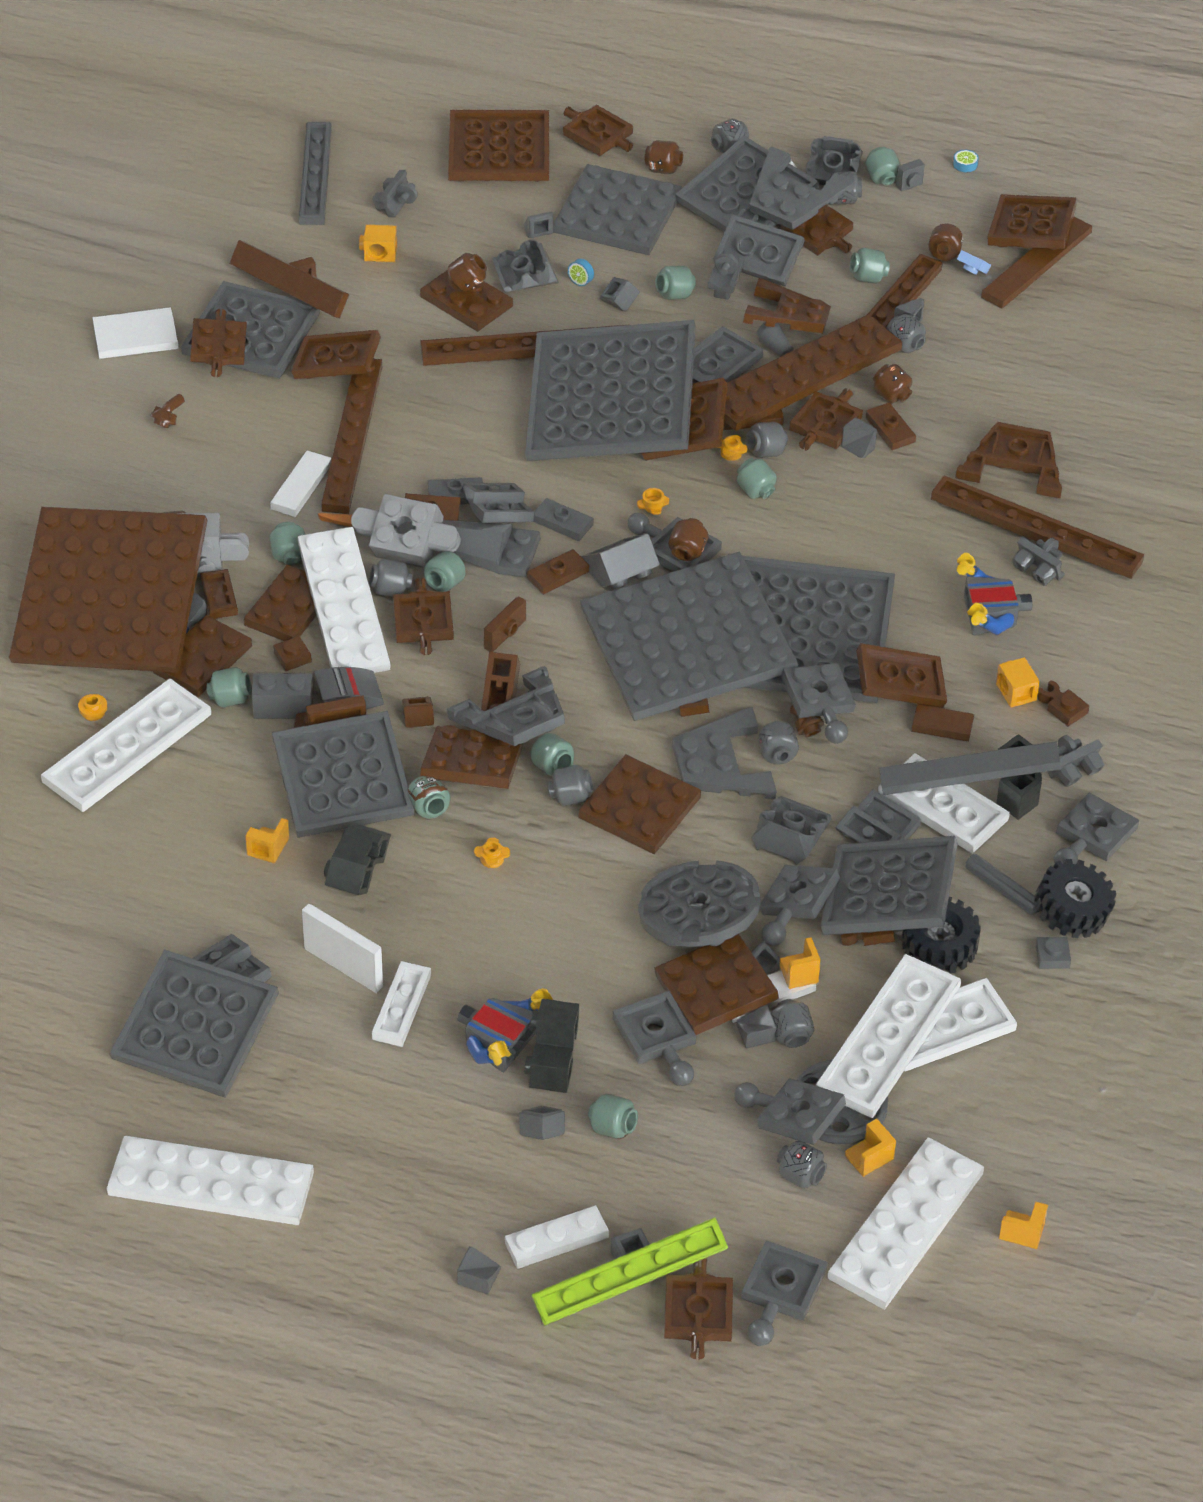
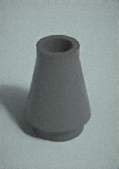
(774, 339)

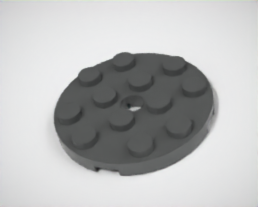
(673, 917)

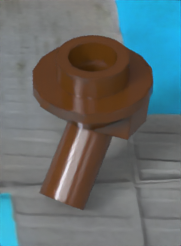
(164, 415)
(808, 725)

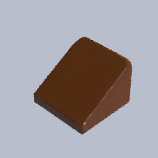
(418, 712)

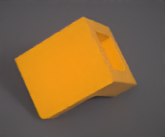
(267, 842)
(803, 967)
(873, 1151)
(1023, 1228)

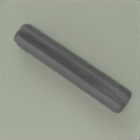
(1001, 883)

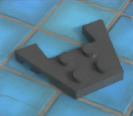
(787, 199)
(518, 718)
(709, 761)

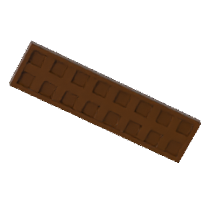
(807, 370)

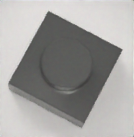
(910, 175)
(1053, 952)

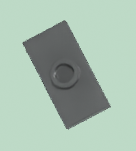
(451, 487)
(563, 519)

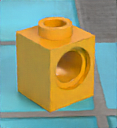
(379, 243)
(1017, 682)

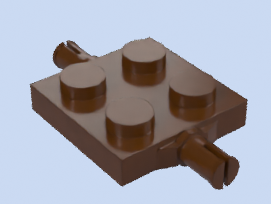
(597, 130)
(824, 231)
(218, 342)
(824, 419)
(423, 616)
(698, 1308)

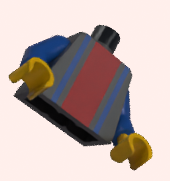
(990, 600)
(500, 1028)

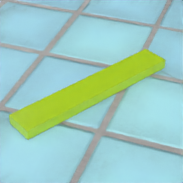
(629, 1271)

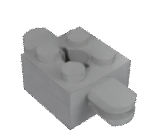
(403, 541)
(220, 546)

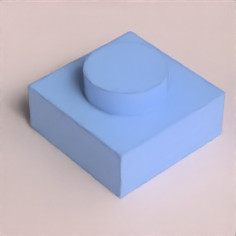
(973, 263)

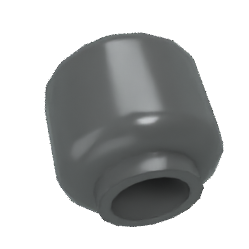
(766, 439)
(390, 577)
(570, 785)

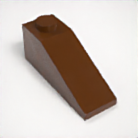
(500, 679)

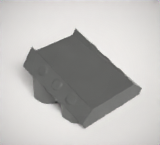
(832, 155)
(525, 267)
(790, 829)

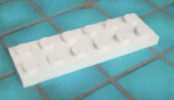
(343, 600)
(126, 745)
(889, 1034)
(211, 1180)
(905, 1223)

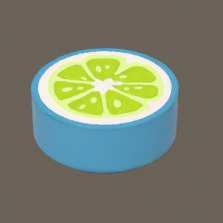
(965, 161)
(580, 272)

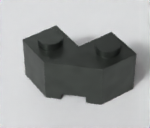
(1020, 792)
(355, 859)
(555, 1036)

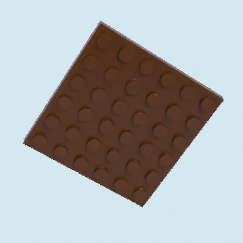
(109, 589)

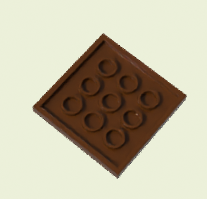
(499, 145)

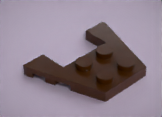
(793, 309)
(1015, 449)

